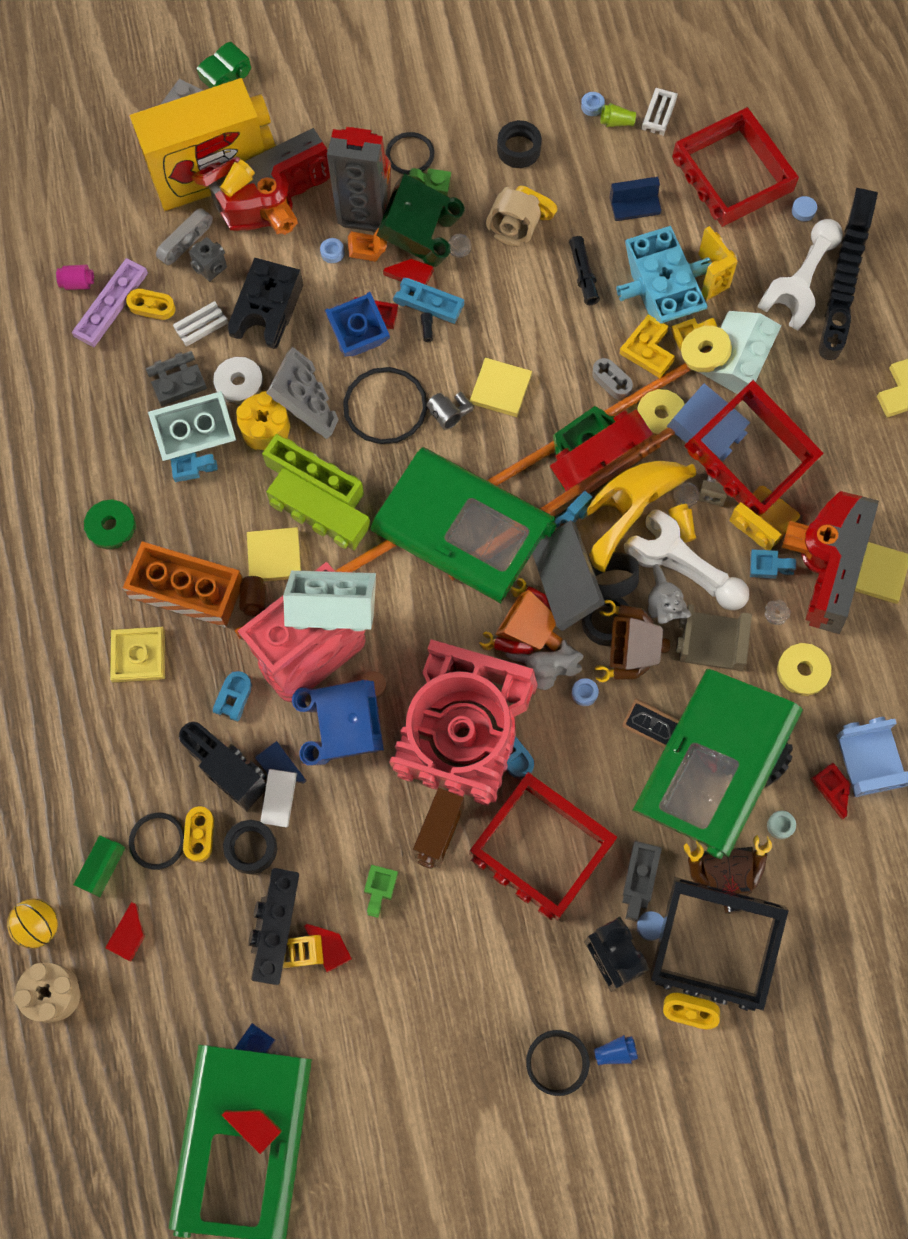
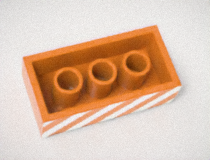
(183, 584)

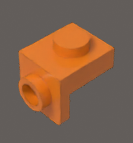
(366, 246)

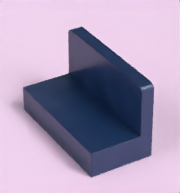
(635, 198)

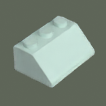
(751, 342)
(192, 426)
(329, 600)

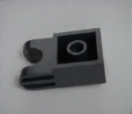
(266, 300)
(224, 765)
(616, 954)

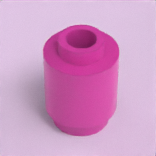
(74, 277)

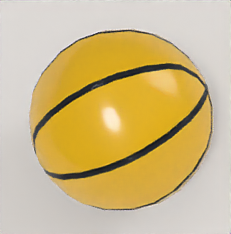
(32, 923)

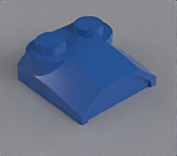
(358, 325)

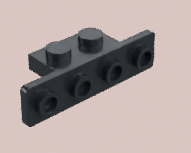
(273, 926)

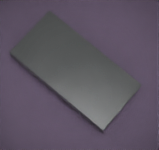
(567, 576)

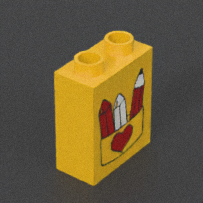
(200, 131)

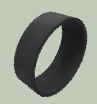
(623, 562)
(585, 1062)

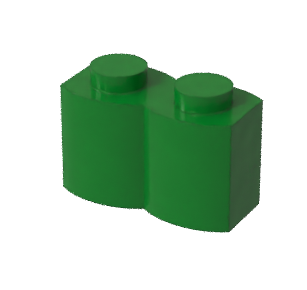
(224, 66)

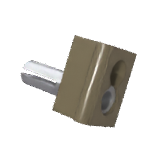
(712, 492)

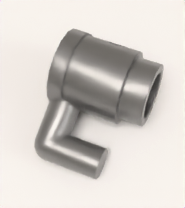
(446, 412)

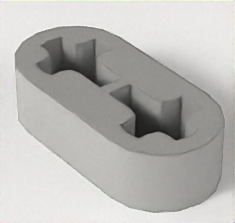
(610, 380)

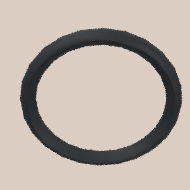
(410, 134)
(132, 837)

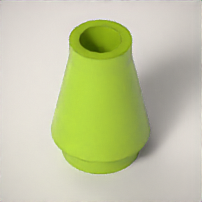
(617, 116)

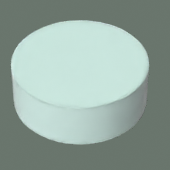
(781, 824)

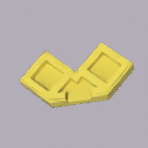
(896, 399)

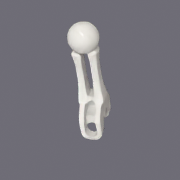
(796, 290)
(675, 554)

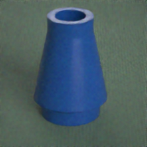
(617, 1051)

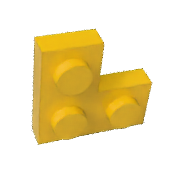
(643, 348)

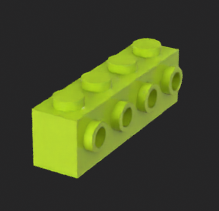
(306, 465)
(318, 509)

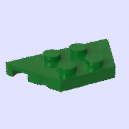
(581, 429)

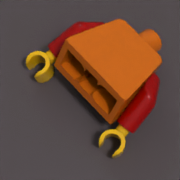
(526, 625)

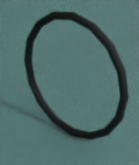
(390, 440)

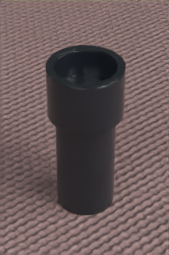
(426, 322)

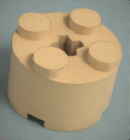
(513, 216)
(31, 995)

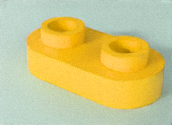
(547, 206)
(152, 304)
(198, 835)
(691, 1011)

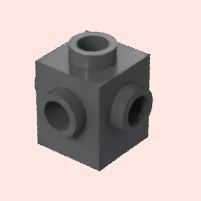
(208, 258)

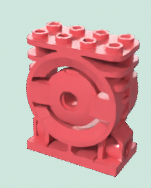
(297, 656)
(471, 684)

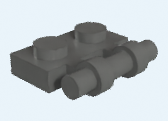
(179, 384)

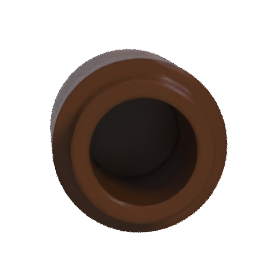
(252, 595)

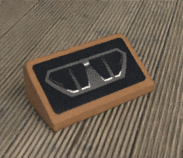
(650, 722)

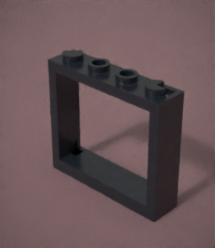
(720, 993)

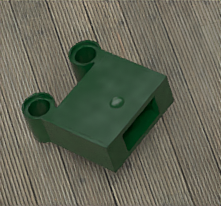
(413, 218)

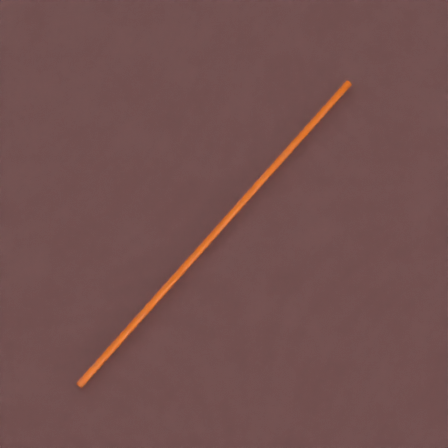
(527, 461)

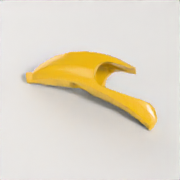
(630, 495)

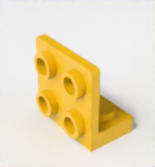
(723, 265)

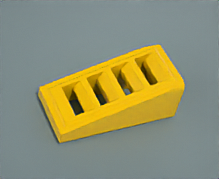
(315, 951)

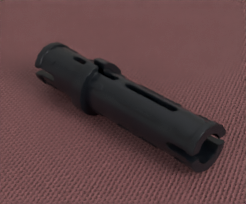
(586, 279)

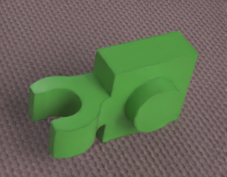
(434, 178)
(379, 885)

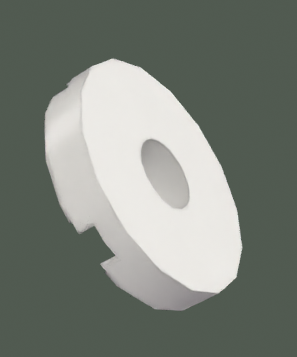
(235, 368)

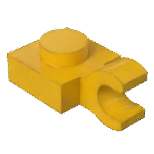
(682, 329)

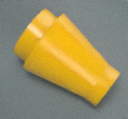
(238, 177)
(684, 518)

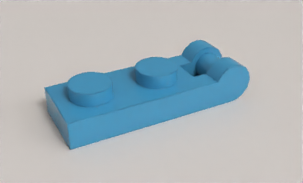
(429, 300)

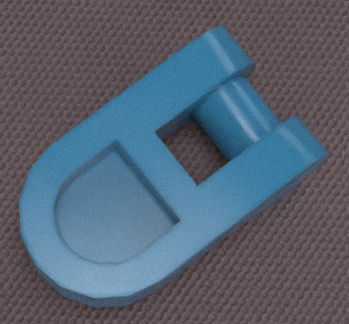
(236, 686)
(520, 761)

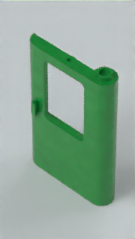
(241, 1082)

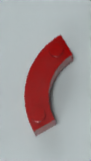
(605, 446)

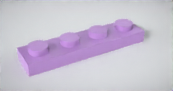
(109, 302)

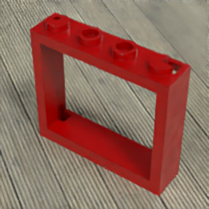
(762, 145)
(780, 424)
(569, 812)

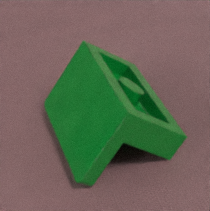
(99, 866)

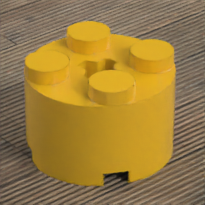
(261, 420)

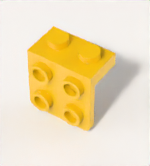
(770, 526)

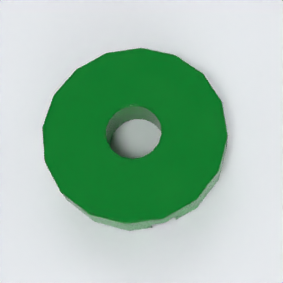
(105, 511)

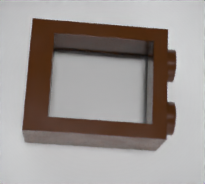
(438, 828)

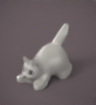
(666, 599)
(551, 664)

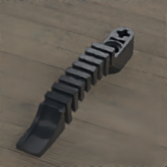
(845, 274)

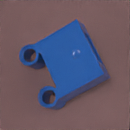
(346, 721)

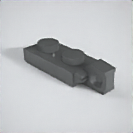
(640, 878)

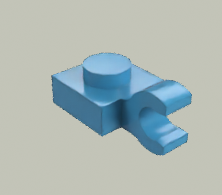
(189, 465)
(576, 510)
(767, 564)

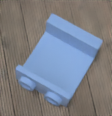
(872, 757)

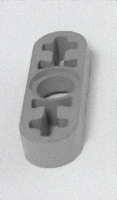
(184, 236)

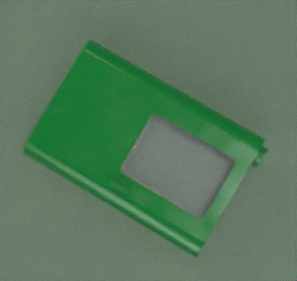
(462, 524)
(726, 758)

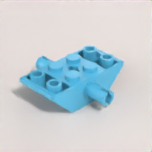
(663, 276)

